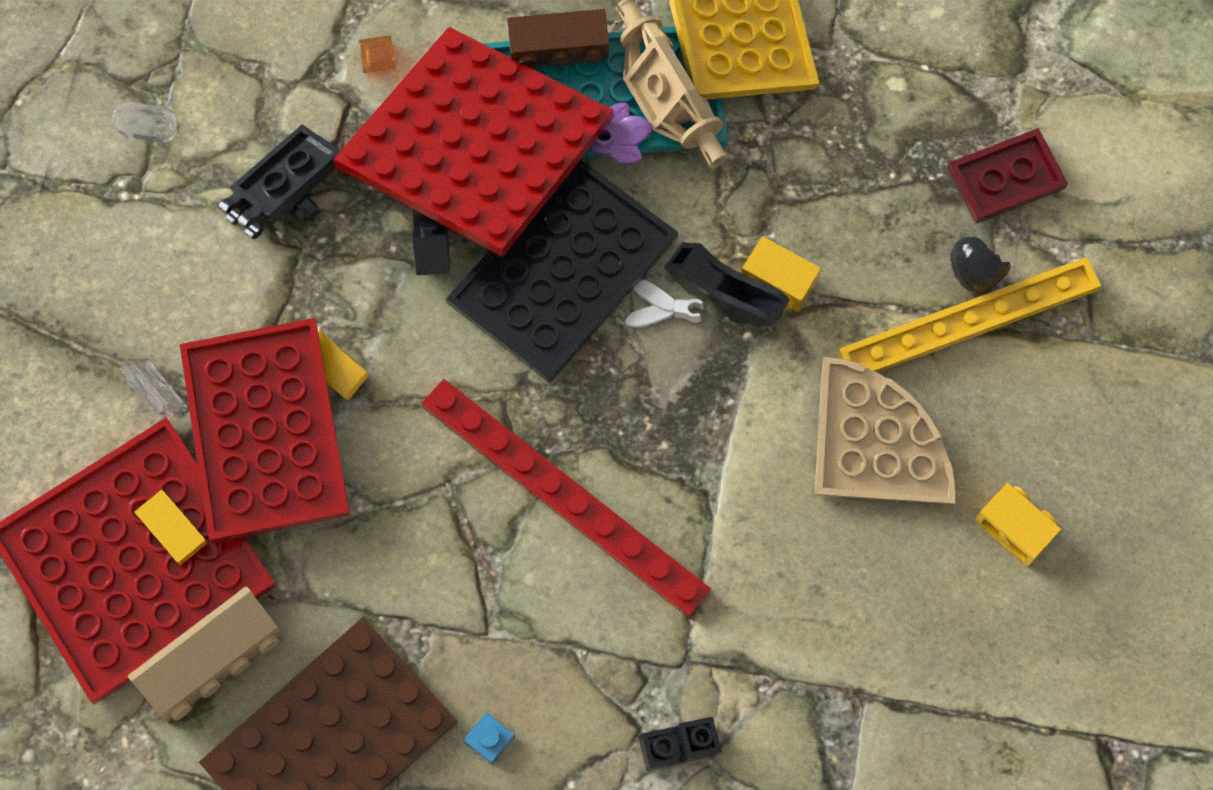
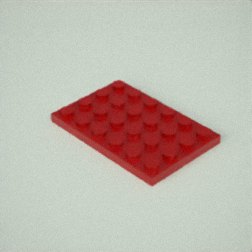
(263, 430)

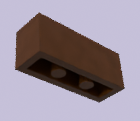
(559, 38)

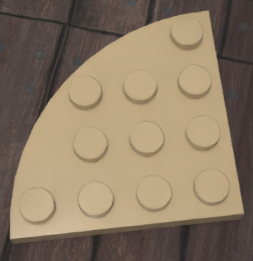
(877, 440)

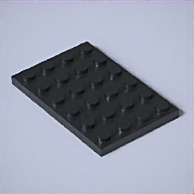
(563, 271)

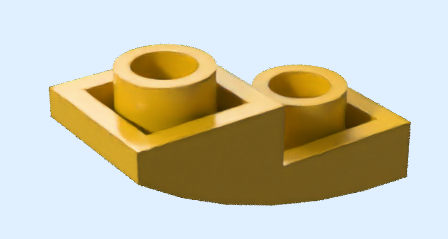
(341, 369)

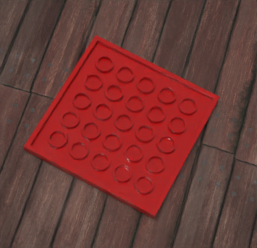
(474, 140)
(104, 577)

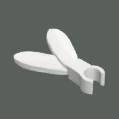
(662, 307)

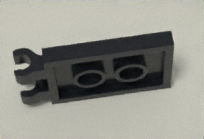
(279, 180)

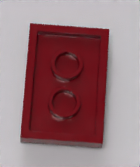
(1007, 175)

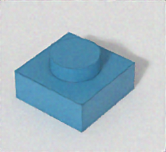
(489, 738)

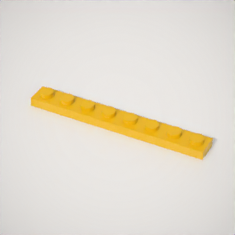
(974, 317)

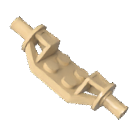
(664, 87)

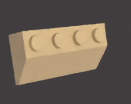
(206, 655)

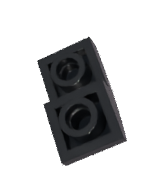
(679, 744)

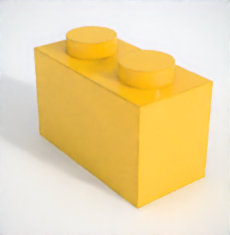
(782, 271)
(1018, 524)

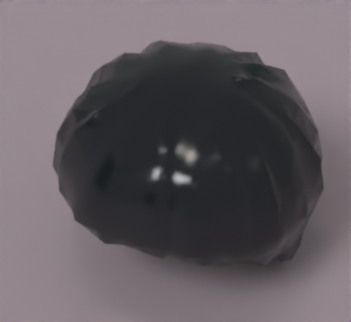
(976, 265)

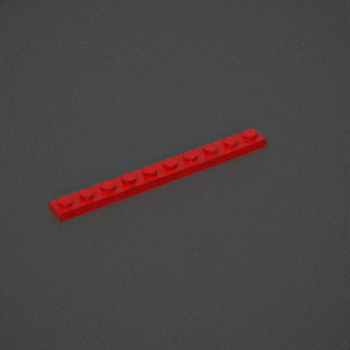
(567, 498)

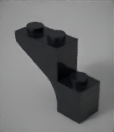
(430, 245)
(732, 292)

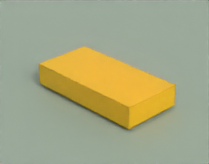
(171, 527)

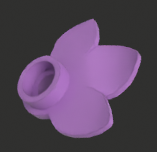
(624, 135)

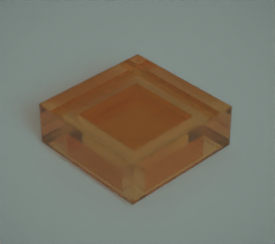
(377, 54)

